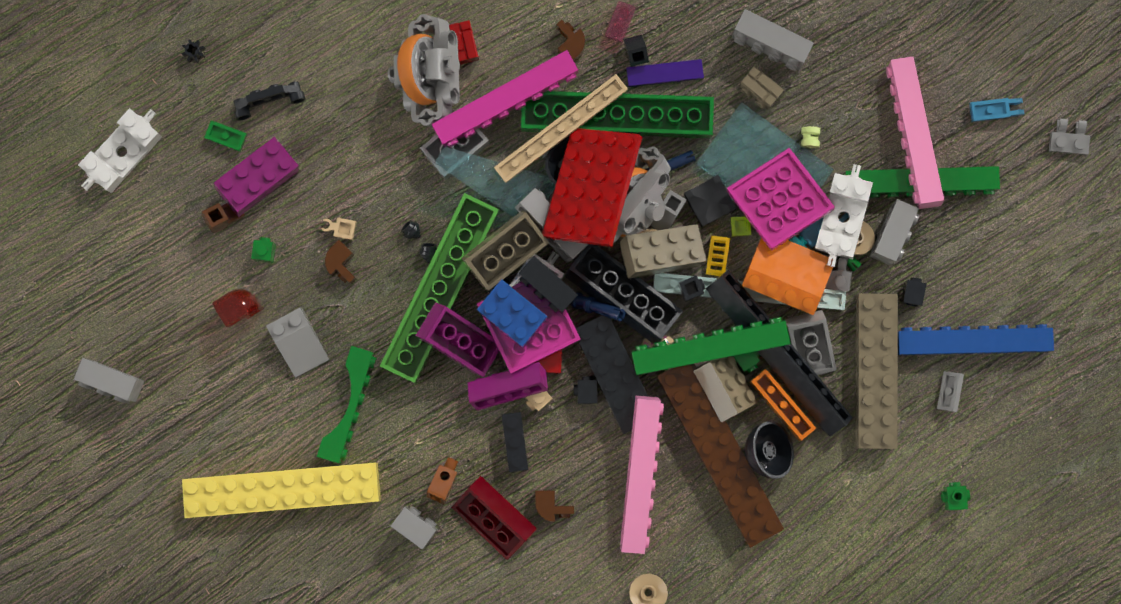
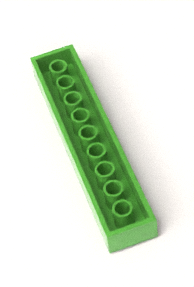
(440, 284)

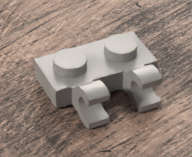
(1067, 142)
(840, 278)

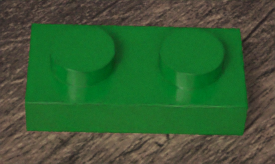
(225, 136)

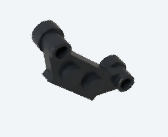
(268, 95)

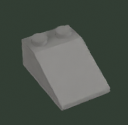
(812, 341)
(297, 342)

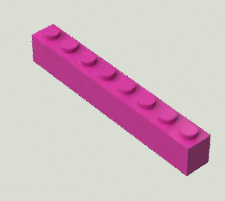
(505, 98)

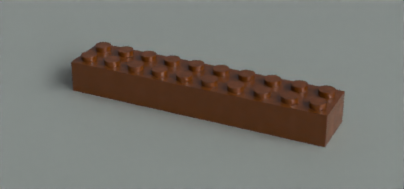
(720, 456)

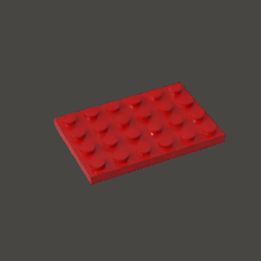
(592, 187)

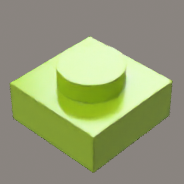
(740, 226)

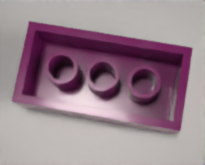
(256, 176)
(458, 339)

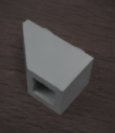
(673, 204)

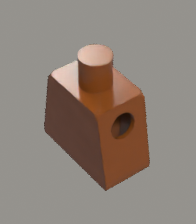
(439, 488)

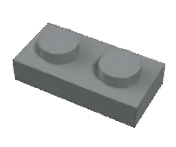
(950, 391)

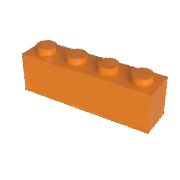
(782, 405)

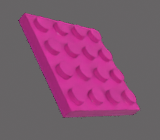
(780, 199)
(551, 337)

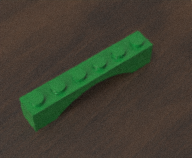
(334, 444)

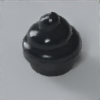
(411, 230)
(427, 251)

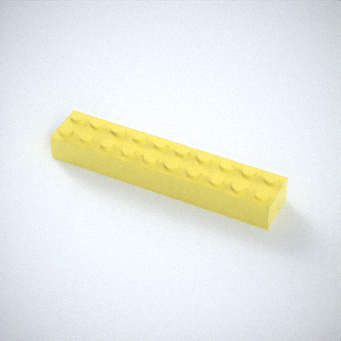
(281, 490)

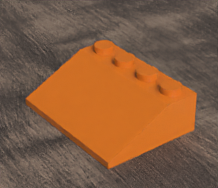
(789, 274)

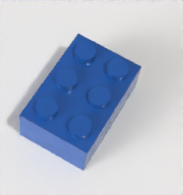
(512, 313)

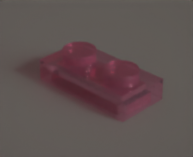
(620, 21)

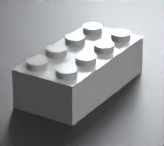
(772, 40)

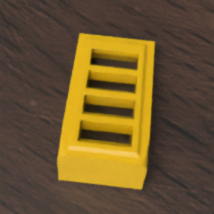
(725, 240)

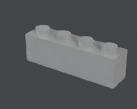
(537, 209)

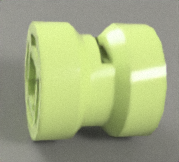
(810, 137)

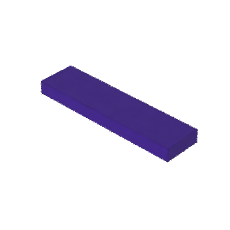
(665, 73)

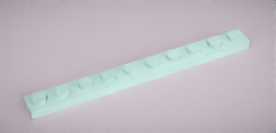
(669, 284)

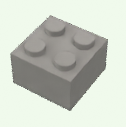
(415, 527)

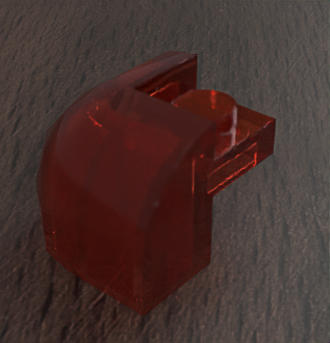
(237, 306)

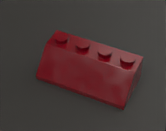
(494, 517)

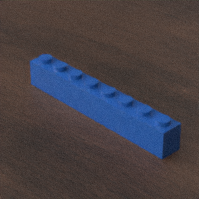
(976, 340)

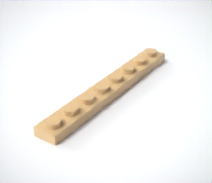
(560, 128)

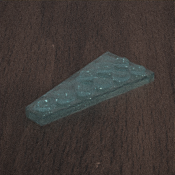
(482, 177)

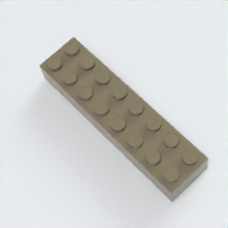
(876, 371)

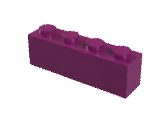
(507, 386)

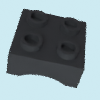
(709, 201)

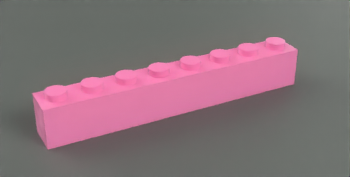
(915, 133)
(640, 474)

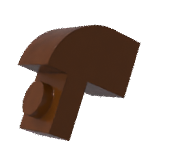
(574, 41)
(219, 217)
(335, 260)
(546, 506)

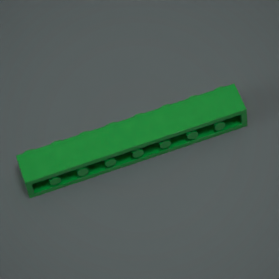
(953, 180)
(710, 347)

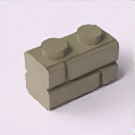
(761, 88)

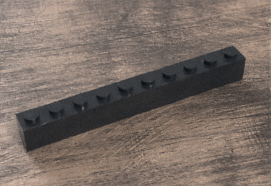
(783, 359)

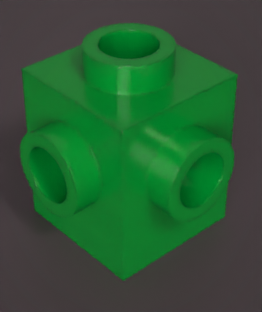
(961, 500)

